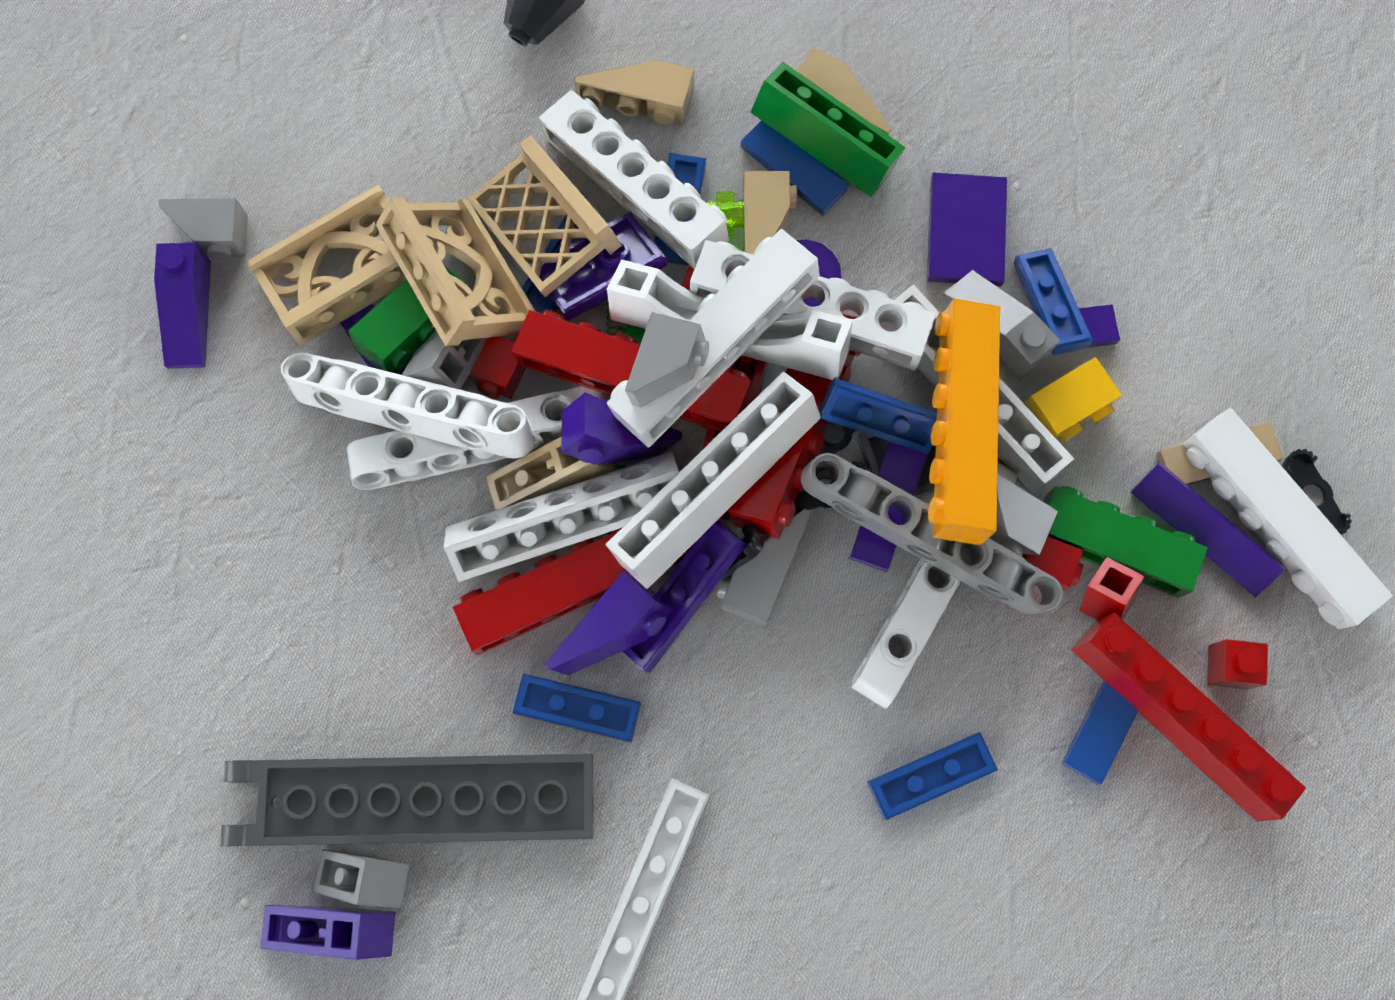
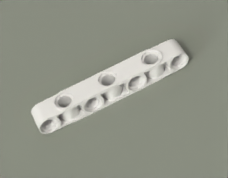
(409, 405)
(377, 460)
(912, 622)

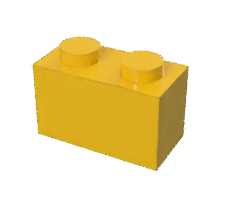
(1074, 400)

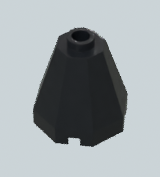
(535, 19)

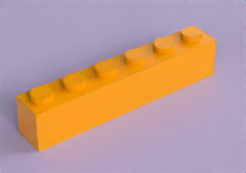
(966, 423)

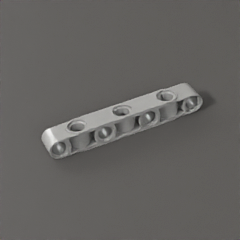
(993, 567)

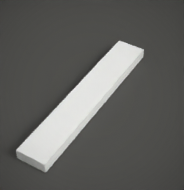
(644, 893)

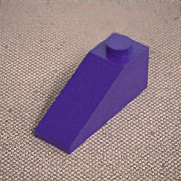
(182, 303)
(599, 438)
(617, 622)
(328, 931)

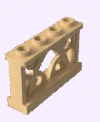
(303, 254)
(443, 296)

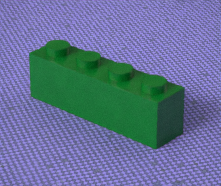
(826, 129)
(1100, 530)

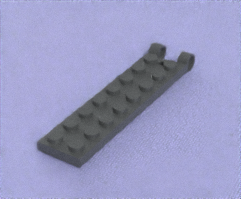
(416, 799)

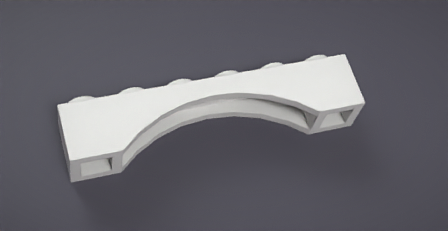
(800, 341)

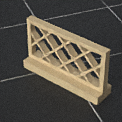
(570, 203)

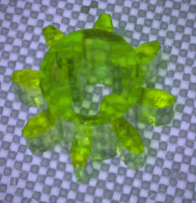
(731, 208)

